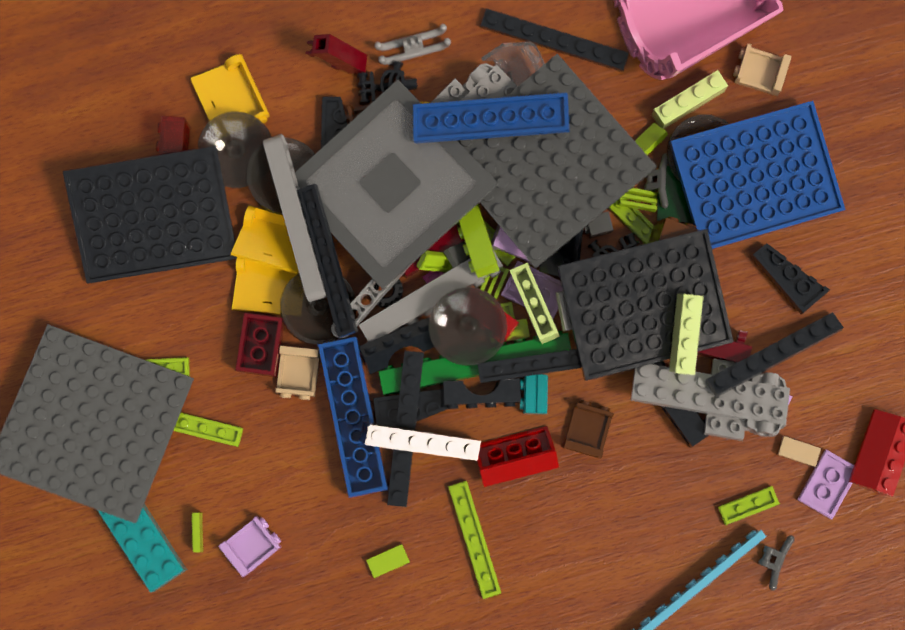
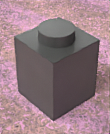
(599, 226)

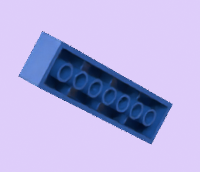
(349, 409)

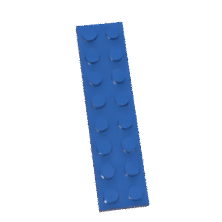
(491, 118)

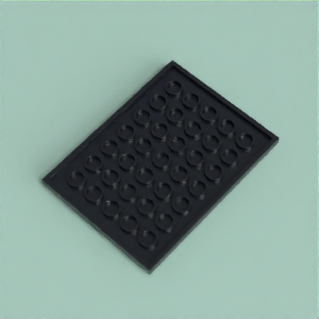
(150, 214)
(627, 301)

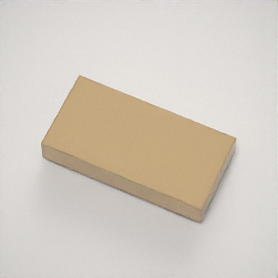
(799, 451)

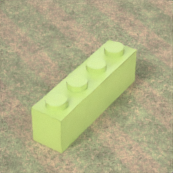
(689, 100)
(534, 303)
(686, 334)

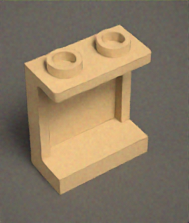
(761, 70)
(297, 372)

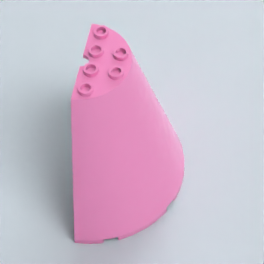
(680, 33)

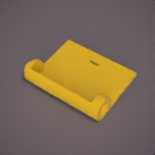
(230, 90)
(265, 240)
(259, 284)

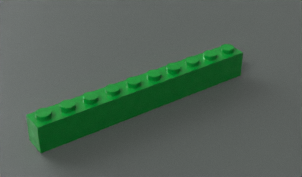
(444, 370)

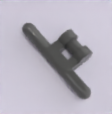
(660, 185)
(780, 556)

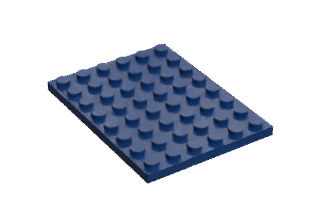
(757, 175)

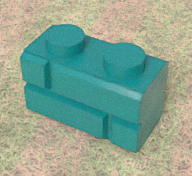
(535, 394)

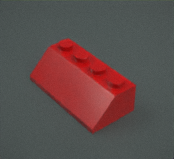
(881, 454)
(516, 456)

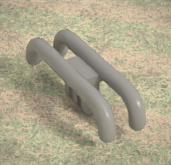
(413, 46)

